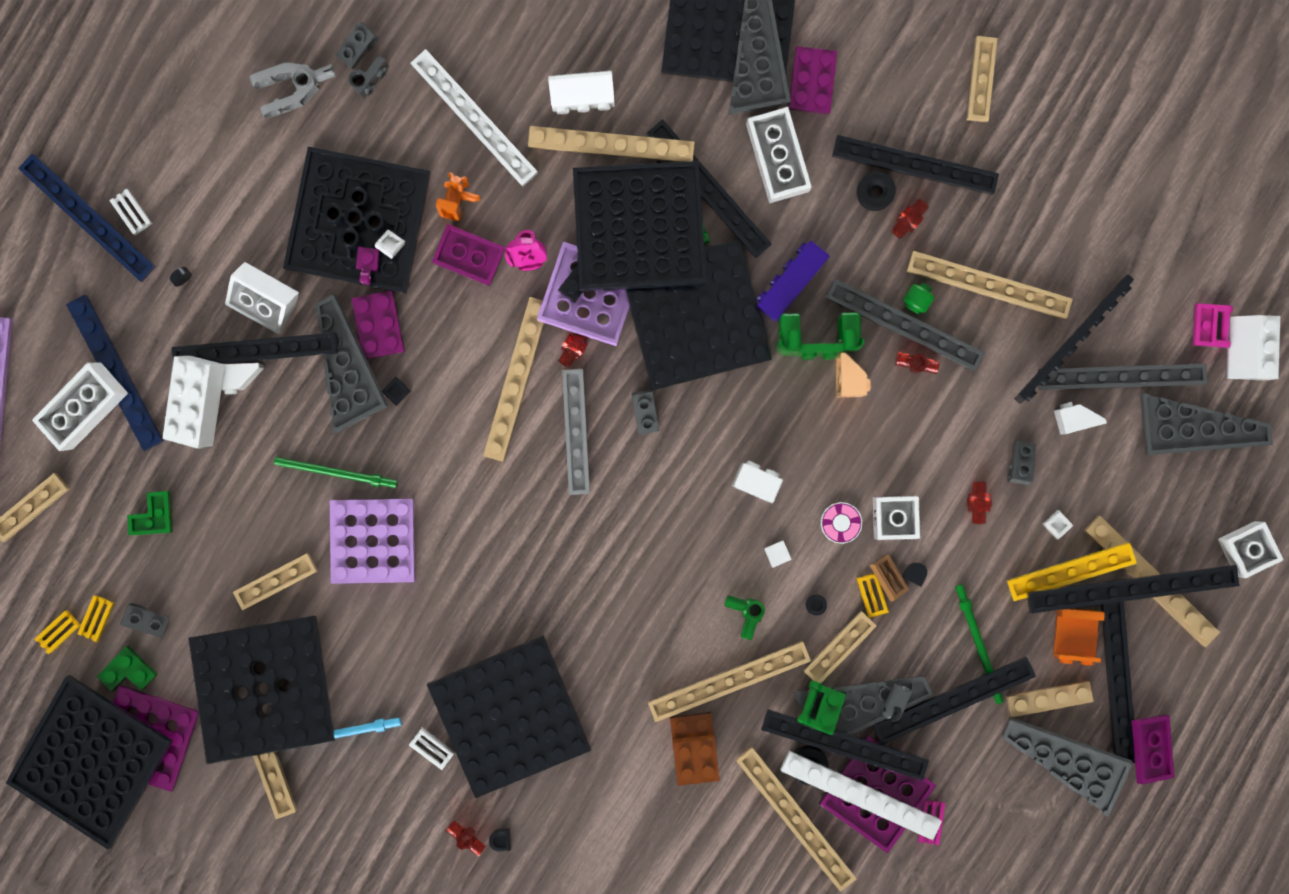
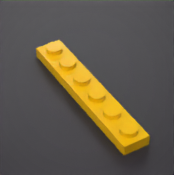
(1072, 571)

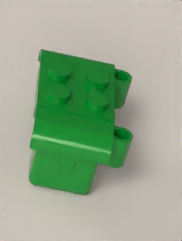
(790, 338)

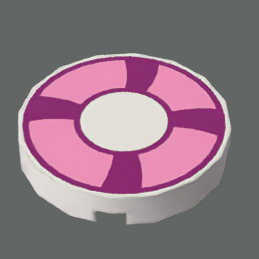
(841, 522)

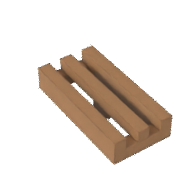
(887, 579)

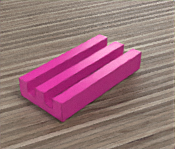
(936, 841)

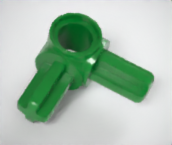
(750, 620)

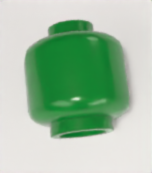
(919, 298)

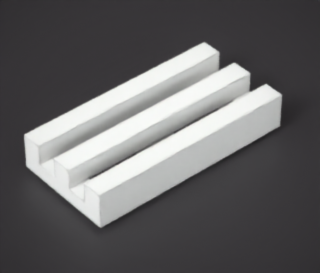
(121, 198)
(437, 742)

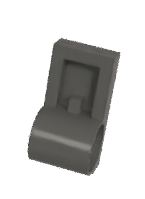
(356, 45)
(377, 70)
(645, 412)
(1022, 465)
(144, 620)

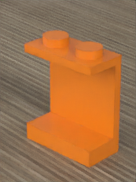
(1077, 635)

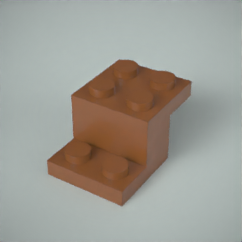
(694, 749)

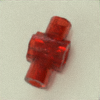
(909, 218)
(572, 348)
(927, 365)
(979, 502)
(458, 832)

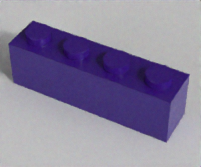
(792, 281)

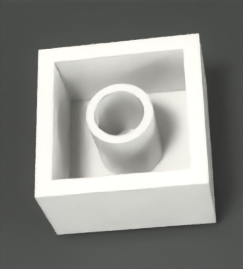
(757, 482)
(896, 517)
(1250, 549)

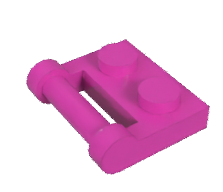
(1206, 325)

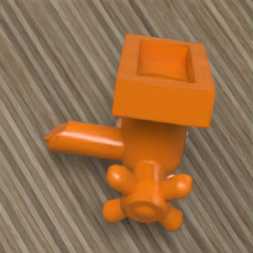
(449, 206)

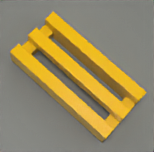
(864, 597)
(88, 634)
(45, 643)

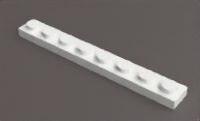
(474, 118)
(860, 795)

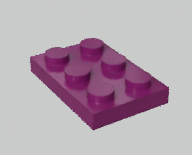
(813, 80)
(468, 255)
(378, 324)
(1153, 749)

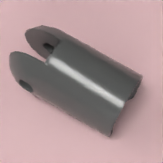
(896, 702)

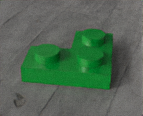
(156, 520)
(127, 665)

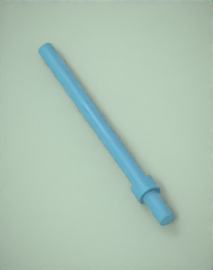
(378, 726)

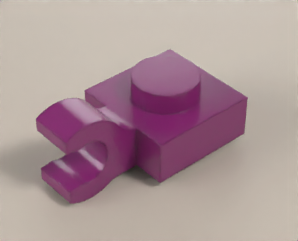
(367, 261)

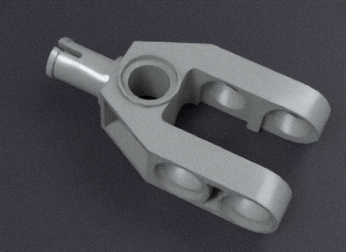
(296, 72)

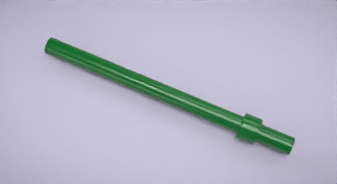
(375, 479)
(966, 605)

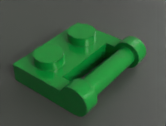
(828, 709)

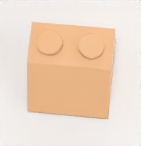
(850, 378)

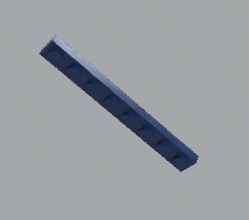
(87, 217)
(105, 353)

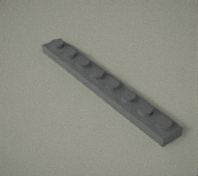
(905, 325)
(1126, 376)

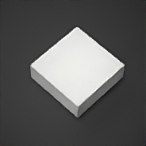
(389, 244)
(1057, 524)
(777, 554)

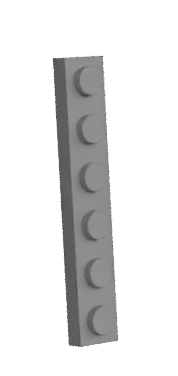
(576, 432)

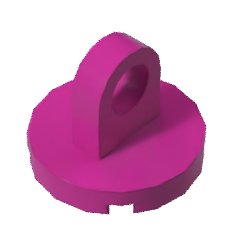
(526, 251)

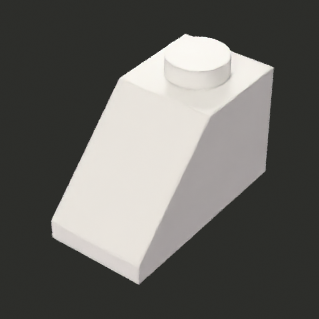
(239, 376)
(1076, 418)

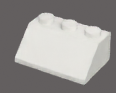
(581, 92)
(261, 297)
(1253, 347)

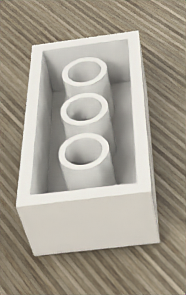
(778, 155)
(193, 401)
(79, 406)

